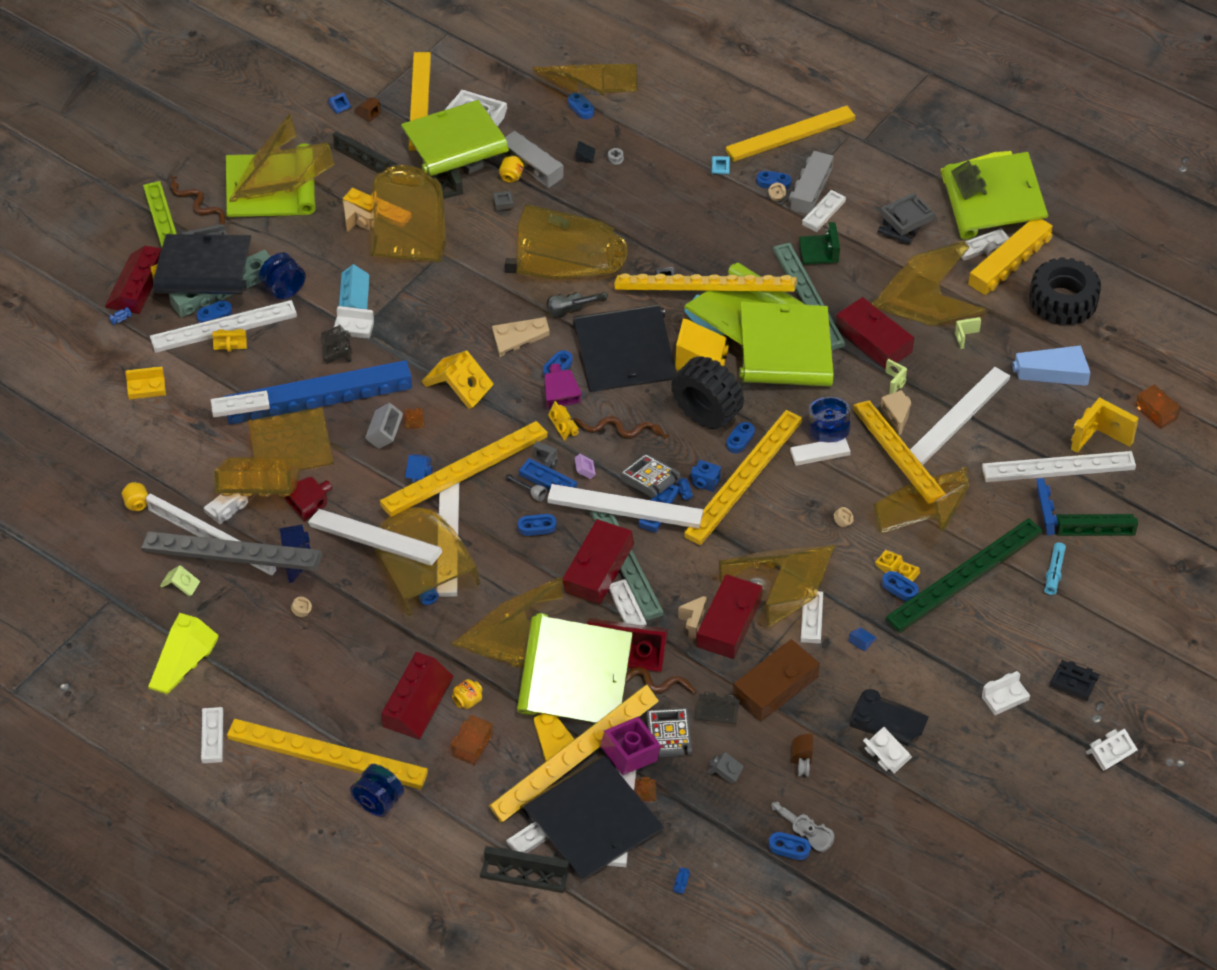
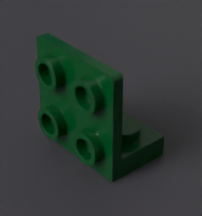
(821, 248)

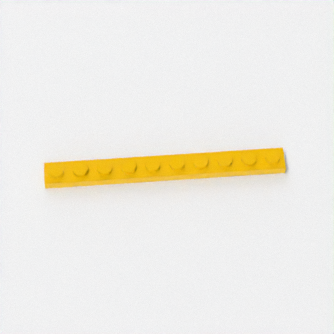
(705, 283)
(463, 469)
(744, 476)
(322, 752)
(570, 755)

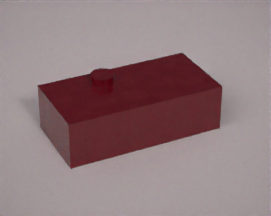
(874, 332)
(598, 561)
(729, 616)

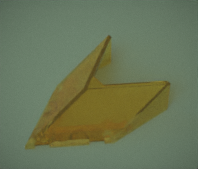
(593, 78)
(282, 169)
(917, 291)
(909, 507)
(796, 582)
(506, 629)

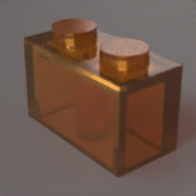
(1157, 406)
(472, 739)

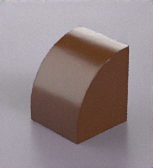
(368, 109)
(802, 748)

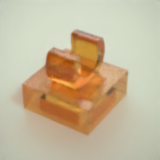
(414, 418)
(646, 789)

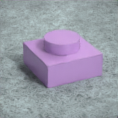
(585, 466)

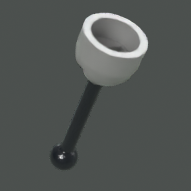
(538, 492)

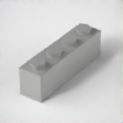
(535, 161)
(811, 182)

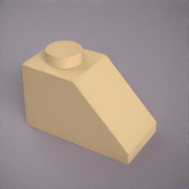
(896, 410)

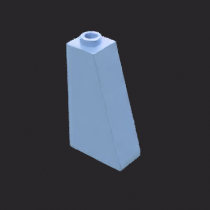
(1053, 365)

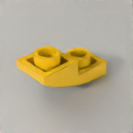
(893, 562)

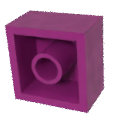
(630, 745)

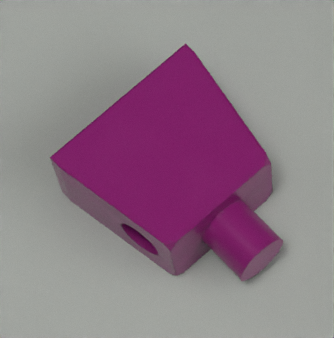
(561, 387)

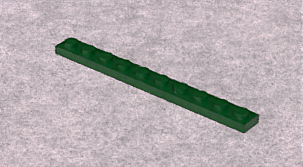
(963, 575)

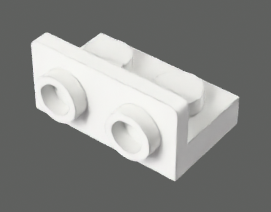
(357, 321)
(225, 506)
(1004, 693)
(888, 749)
(1113, 749)

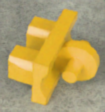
(229, 339)

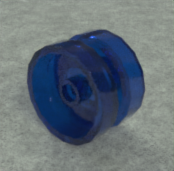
(282, 275)
(829, 419)
(377, 790)

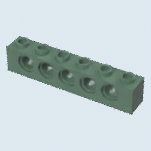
(188, 303)

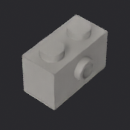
(384, 425)

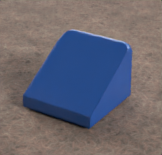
(339, 103)
(861, 638)

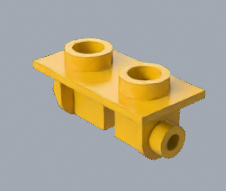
(562, 422)

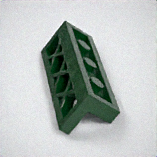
(1096, 524)

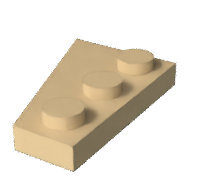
(515, 334)

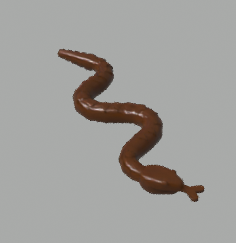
(200, 197)
(619, 426)
(660, 688)

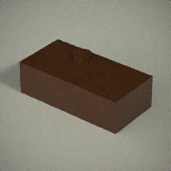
(776, 680)

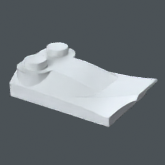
(494, 108)

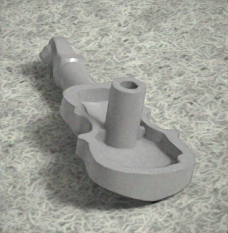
(819, 837)

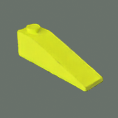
(184, 648)

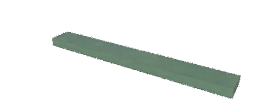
(804, 289)
(635, 577)

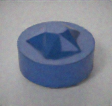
(429, 597)

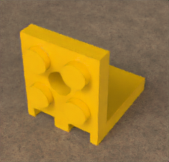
(456, 371)
(1103, 417)

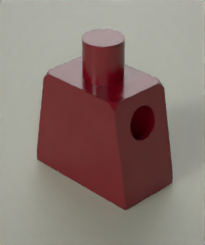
(308, 497)

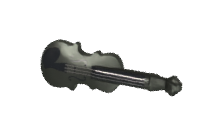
(559, 305)

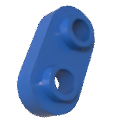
(581, 105)
(767, 178)
(214, 311)
(558, 358)
(743, 435)
(537, 524)
(901, 586)
(790, 845)

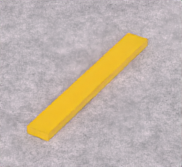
(420, 87)
(790, 133)
(898, 451)

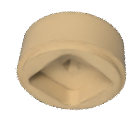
(777, 192)
(843, 517)
(301, 606)

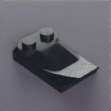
(877, 712)

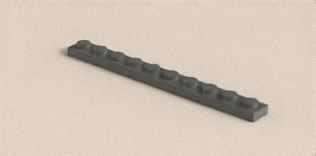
(232, 551)

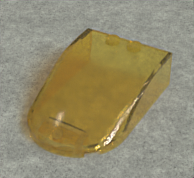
(407, 215)
(566, 245)
(413, 577)

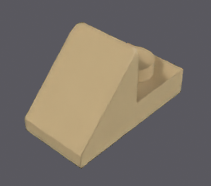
(355, 215)
(693, 613)

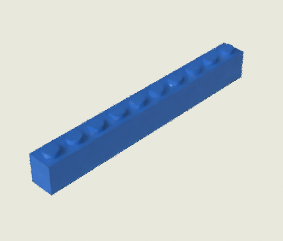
(330, 390)

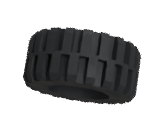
(1068, 275)
(707, 392)

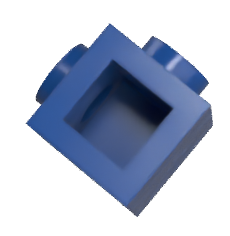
(418, 467)
(706, 475)

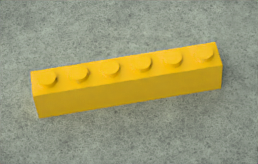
(1010, 255)

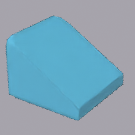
(720, 165)

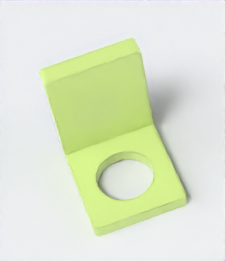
(966, 327)
(899, 378)
(182, 579)

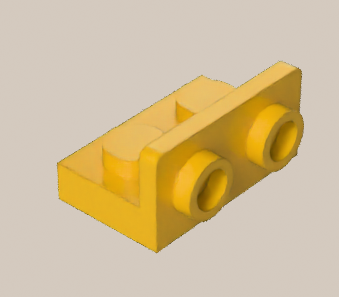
(145, 382)

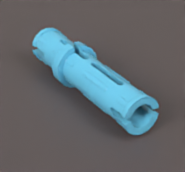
(1051, 584)

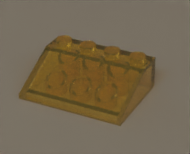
(293, 435)
(257, 475)

